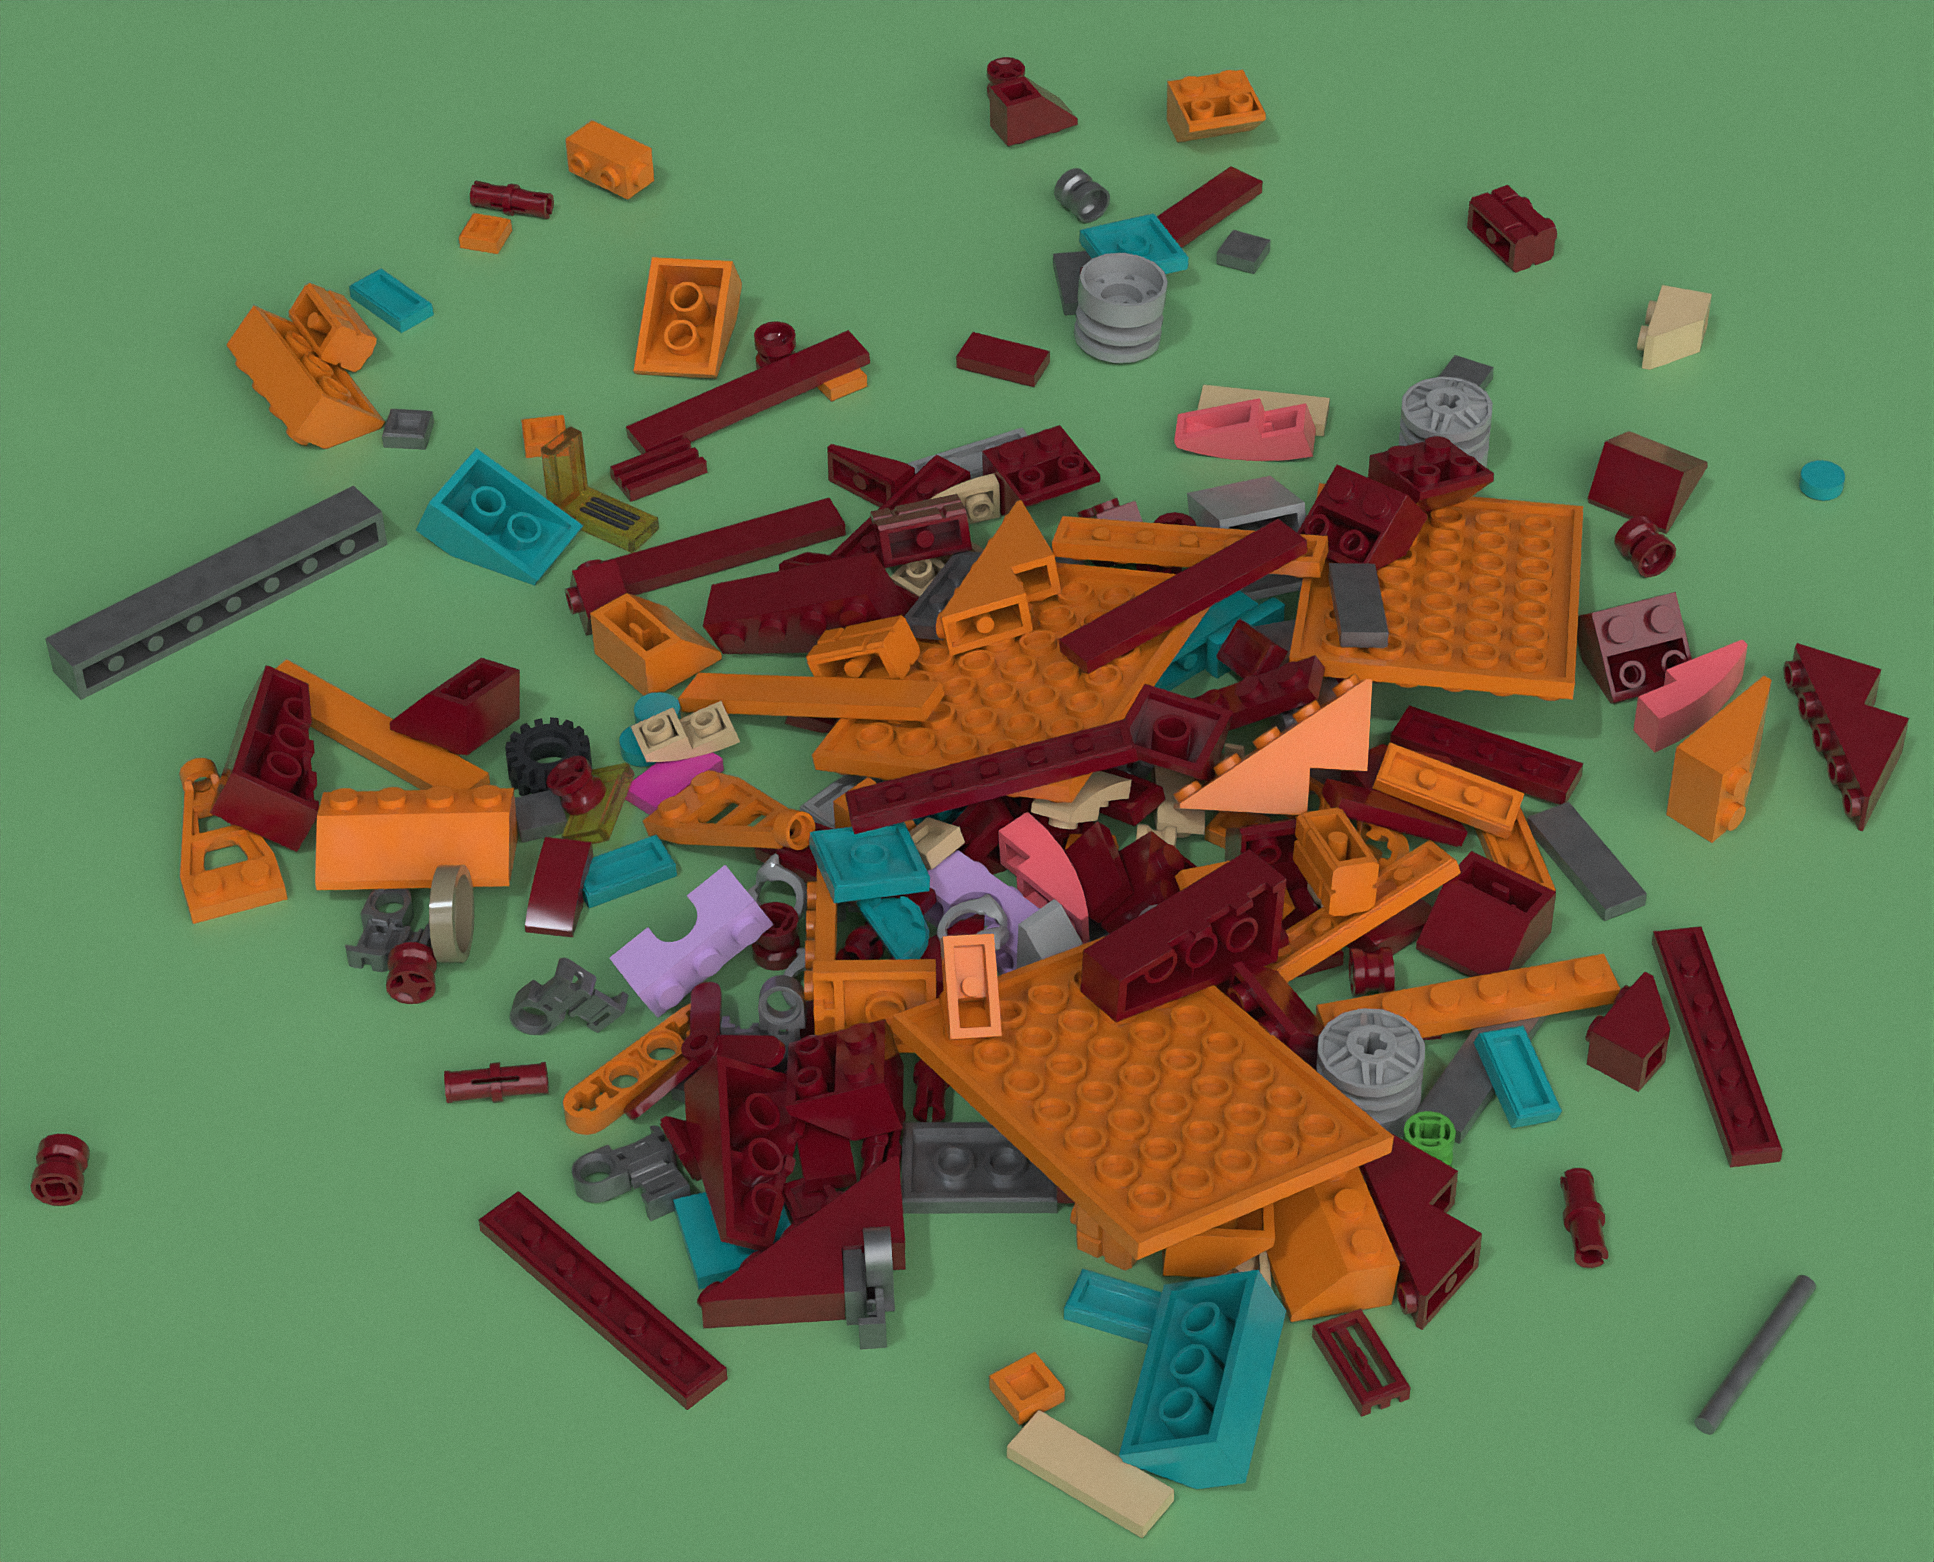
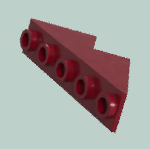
(1852, 734)
(1431, 1246)
(804, 1270)

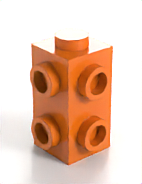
(610, 159)

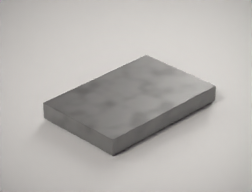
(969, 1171)

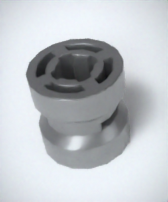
(1076, 190)

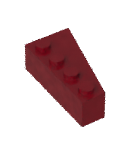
(797, 605)
(268, 767)
(1188, 940)

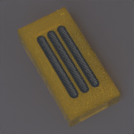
(612, 519)

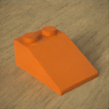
(687, 317)
(1718, 764)

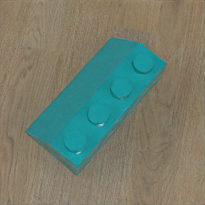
(1205, 1380)

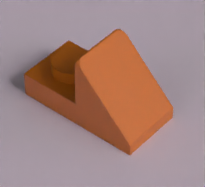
(970, 987)

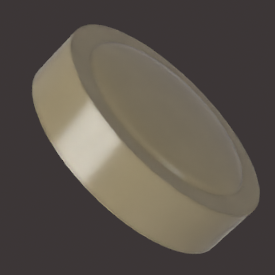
(451, 913)

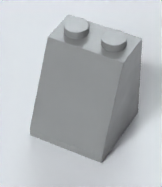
(1251, 507)

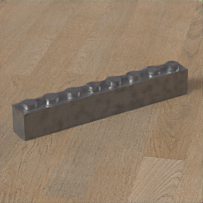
(216, 592)

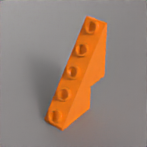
(1000, 584)
(1278, 771)

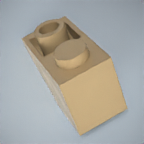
(1674, 326)

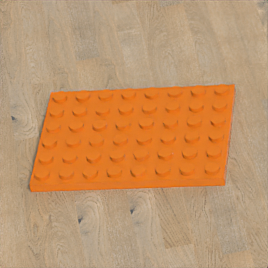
(1470, 606)
(1014, 688)
(1149, 1117)

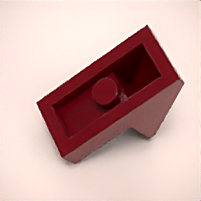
(980, 829)

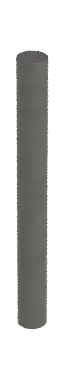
(1755, 1354)

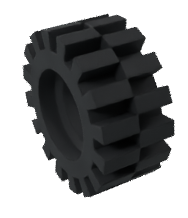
(539, 743)

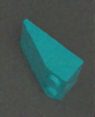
(497, 521)

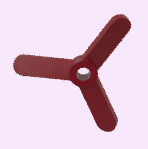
(705, 1043)

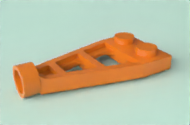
(685, 816)
(229, 887)

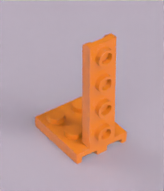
(856, 989)

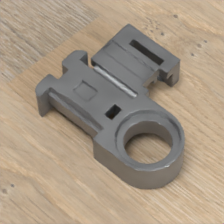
(384, 930)
(563, 994)
(772, 1020)
(642, 1163)
(879, 1287)

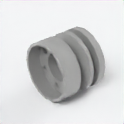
(1120, 307)
(1448, 410)
(1375, 1063)

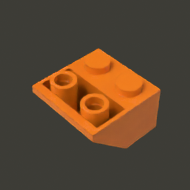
(1212, 106)
(649, 644)

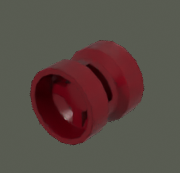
(773, 342)
(1647, 549)
(779, 943)
(60, 1169)

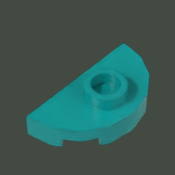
(897, 925)

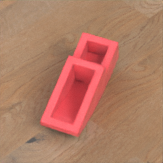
(1247, 432)
(1689, 696)
(1043, 869)

